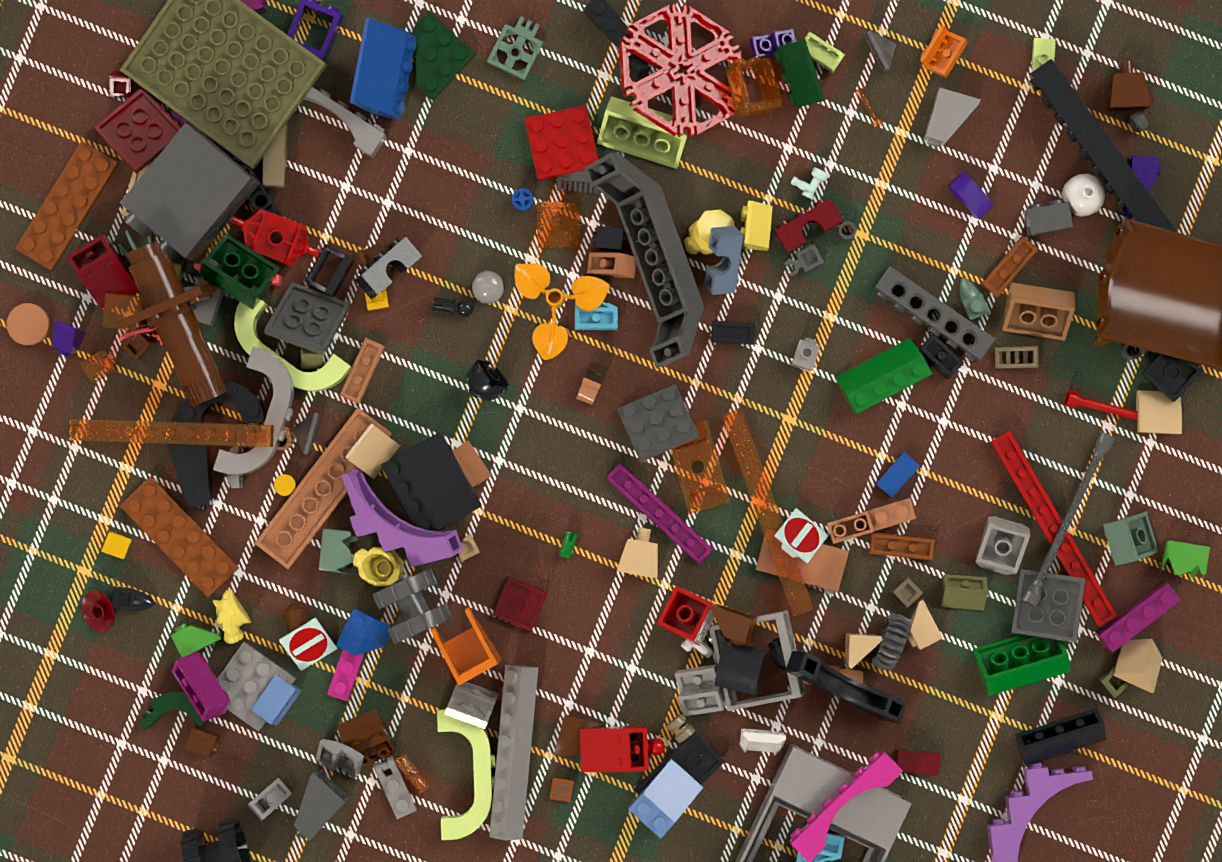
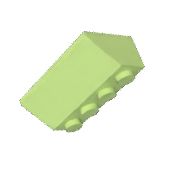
(636, 135)

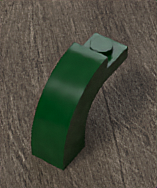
(170, 701)

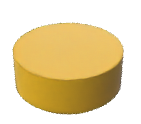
(285, 485)

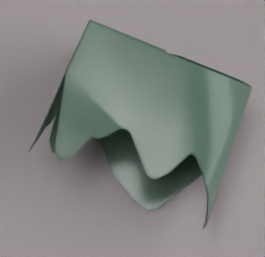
(334, 550)

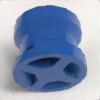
(519, 199)

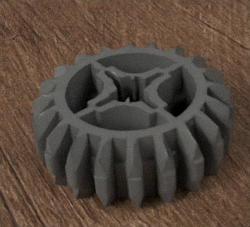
(894, 638)

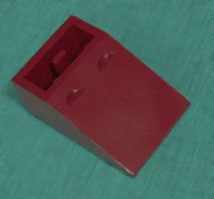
(102, 270)

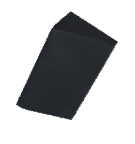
(940, 357)

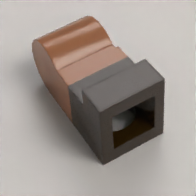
(591, 383)

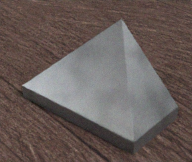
(882, 49)
(306, 432)

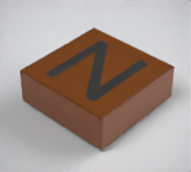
(561, 789)

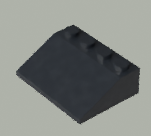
(431, 484)

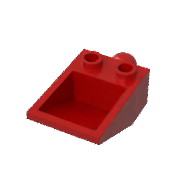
(610, 749)

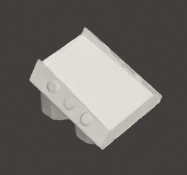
(762, 740)

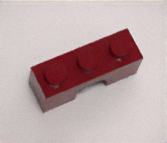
(823, 214)

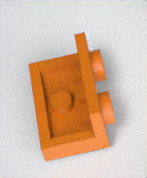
(943, 51)

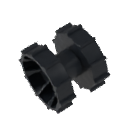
(230, 847)

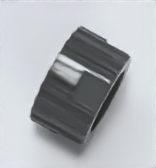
(1138, 121)
(847, 237)

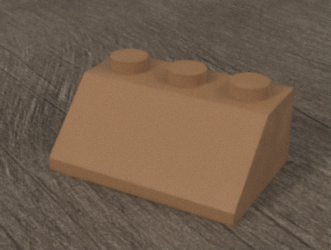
(1038, 311)

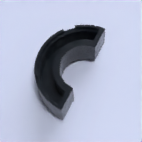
(241, 397)

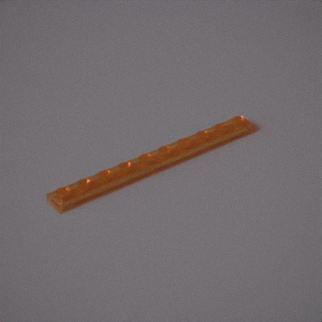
(172, 432)
(766, 510)

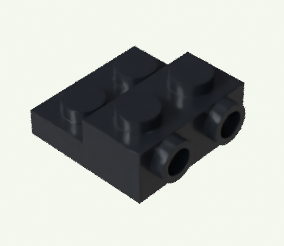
(1171, 375)

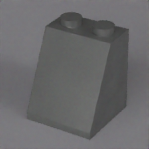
(318, 805)

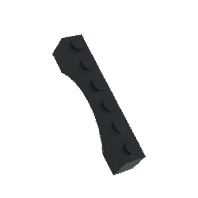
(828, 679)

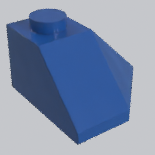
(363, 633)

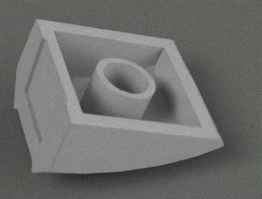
(1002, 545)

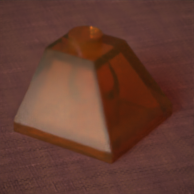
(558, 225)

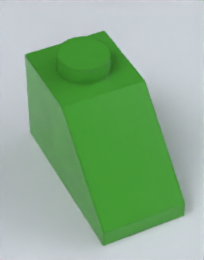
(193, 638)

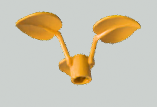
(589, 295)

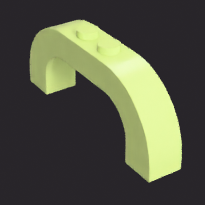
(327, 377)
(483, 761)

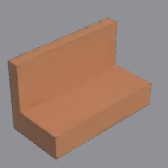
(471, 464)

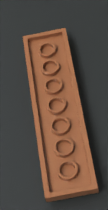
(315, 495)

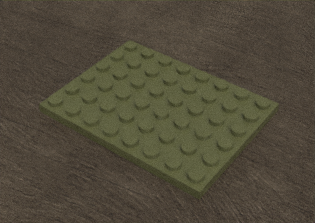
(224, 72)

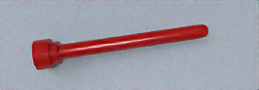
(1074, 399)

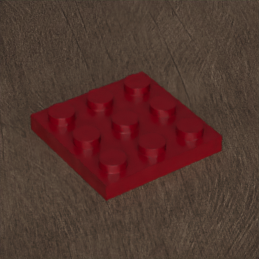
(138, 130)

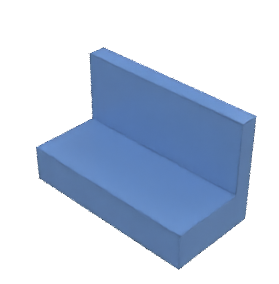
(276, 700)

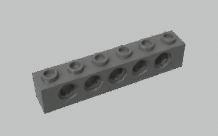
(981, 339)

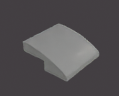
(698, 690)
(471, 704)
(335, 754)

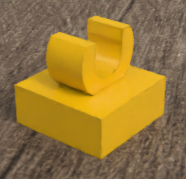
(377, 302)

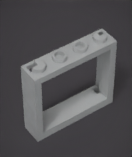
(787, 644)

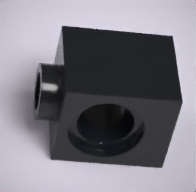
(608, 238)

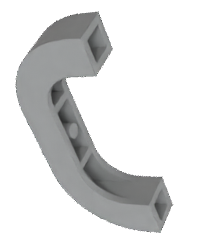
(277, 415)

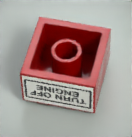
(687, 615)

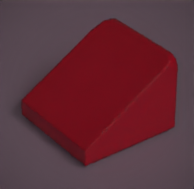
(120, 84)

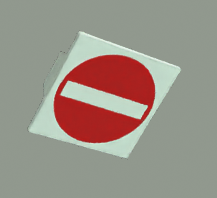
(800, 536)
(308, 644)

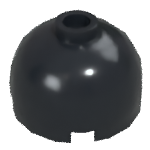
(486, 382)

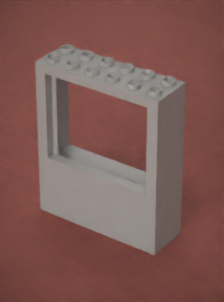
(803, 786)

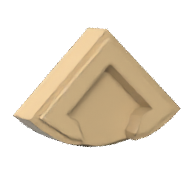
(469, 548)

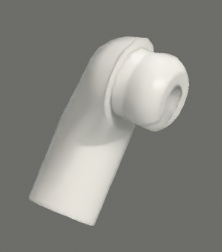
(704, 649)

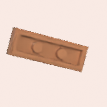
(362, 370)

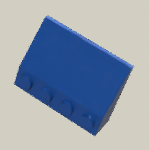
(383, 69)

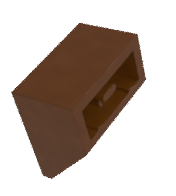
(367, 736)

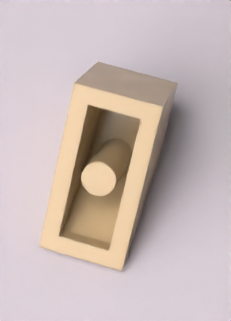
(923, 627)

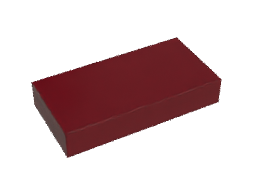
(918, 762)

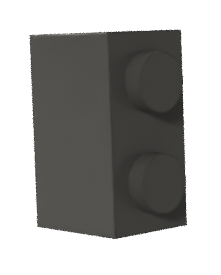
(1048, 218)

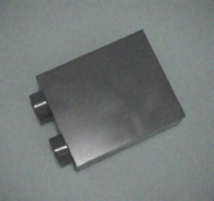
(188, 194)

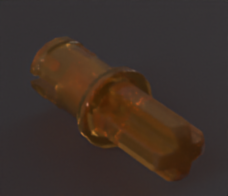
(412, 774)

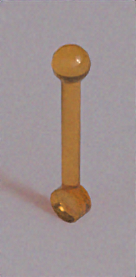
(877, 123)

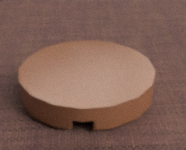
(28, 324)

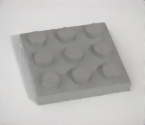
(247, 679)

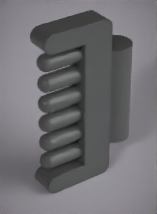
(575, 177)

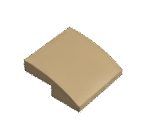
(1158, 413)
(372, 450)

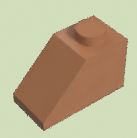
(611, 265)

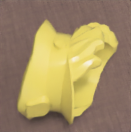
(700, 231)
(379, 567)
(231, 616)

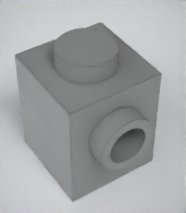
(805, 354)

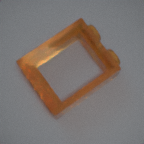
(767, 83)

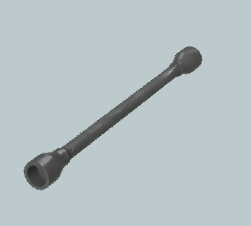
(1033, 593)

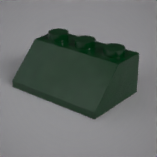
(798, 73)
(238, 271)

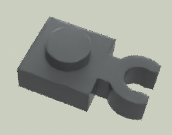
(806, 259)

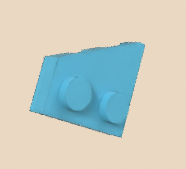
(602, 318)

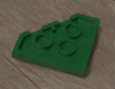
(438, 56)

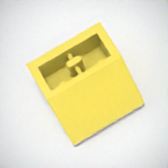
(756, 226)

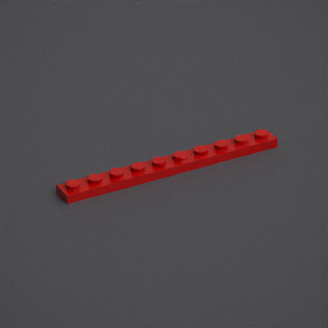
(1050, 523)

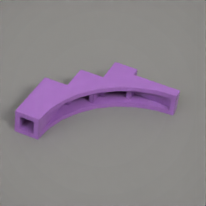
(393, 533)
(1039, 786)

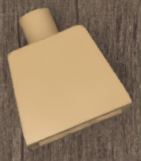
(640, 556)

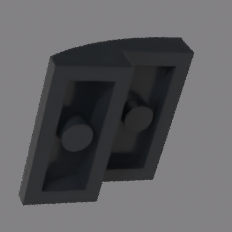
(740, 668)

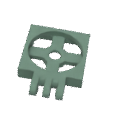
(523, 34)

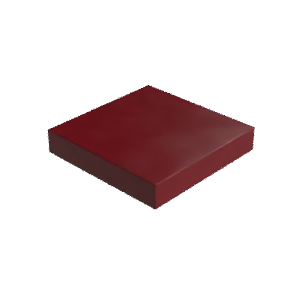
(520, 603)

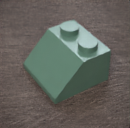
(1130, 538)

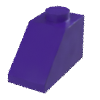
(67, 338)

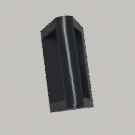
(339, 276)

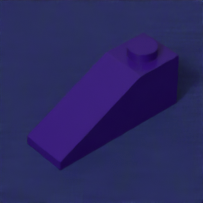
(1146, 170)

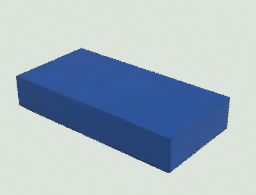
(897, 475)

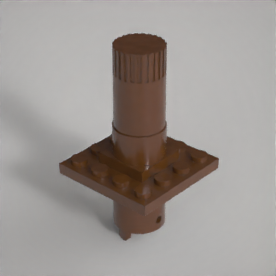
(173, 316)

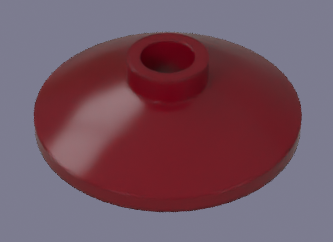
(98, 611)

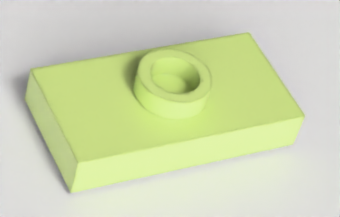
(1042, 52)
(823, 53)

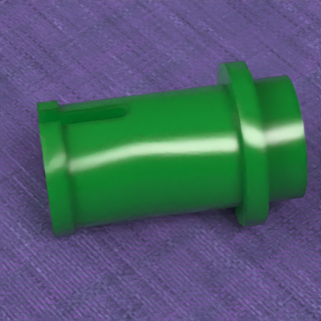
(567, 545)

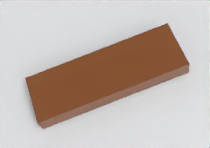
(1009, 266)
(901, 546)

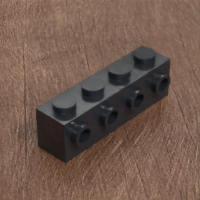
(1061, 736)

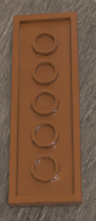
(67, 206)
(179, 536)

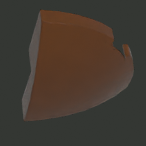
(568, 740)

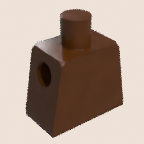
(1127, 90)

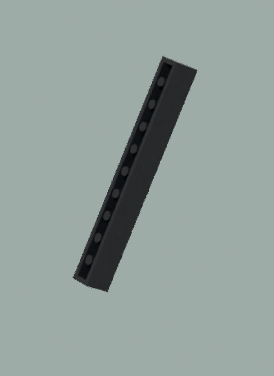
(1096, 146)

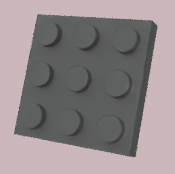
(307, 318)
(658, 423)
(1057, 611)

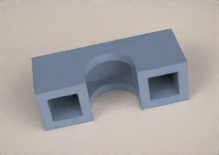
(724, 276)

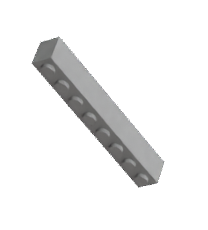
(513, 752)

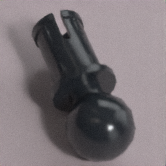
(463, 308)

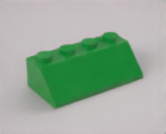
(883, 376)
(1020, 662)

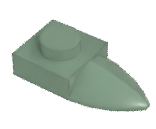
(972, 300)

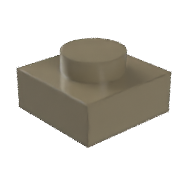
(907, 592)

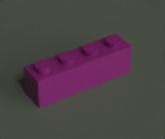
(1137, 617)

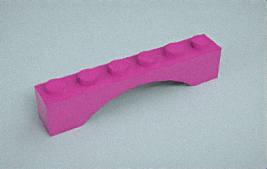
(812, 837)

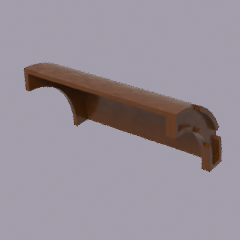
(1162, 293)

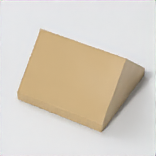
(858, 646)
(1139, 663)

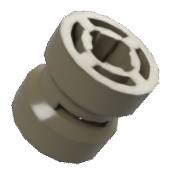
(684, 731)

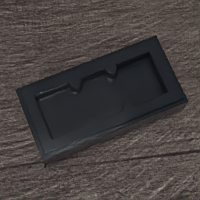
(732, 332)

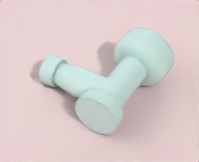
(809, 189)

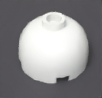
(1084, 194)

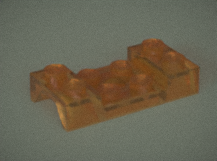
(704, 488)

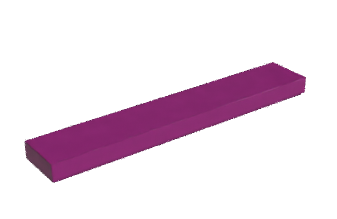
(659, 513)

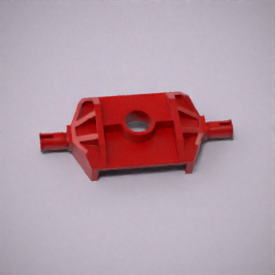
(262, 224)

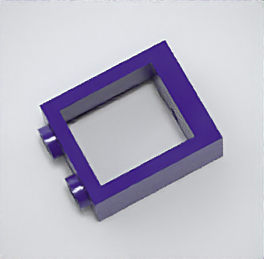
(333, 30)

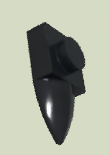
(130, 599)

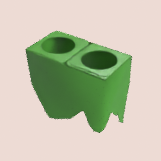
(1185, 558)

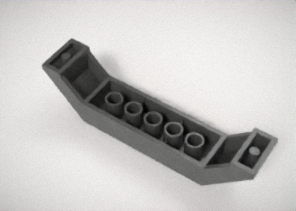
(656, 252)

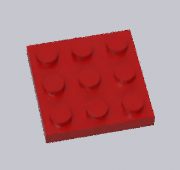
(561, 142)

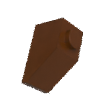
(734, 624)

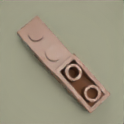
(871, 520)

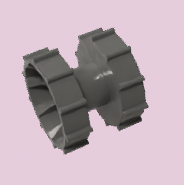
(412, 606)

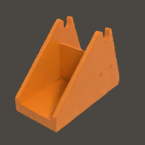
(468, 652)

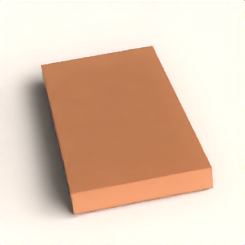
(822, 570)

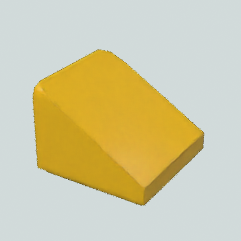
(116, 545)

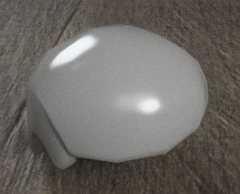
(487, 287)

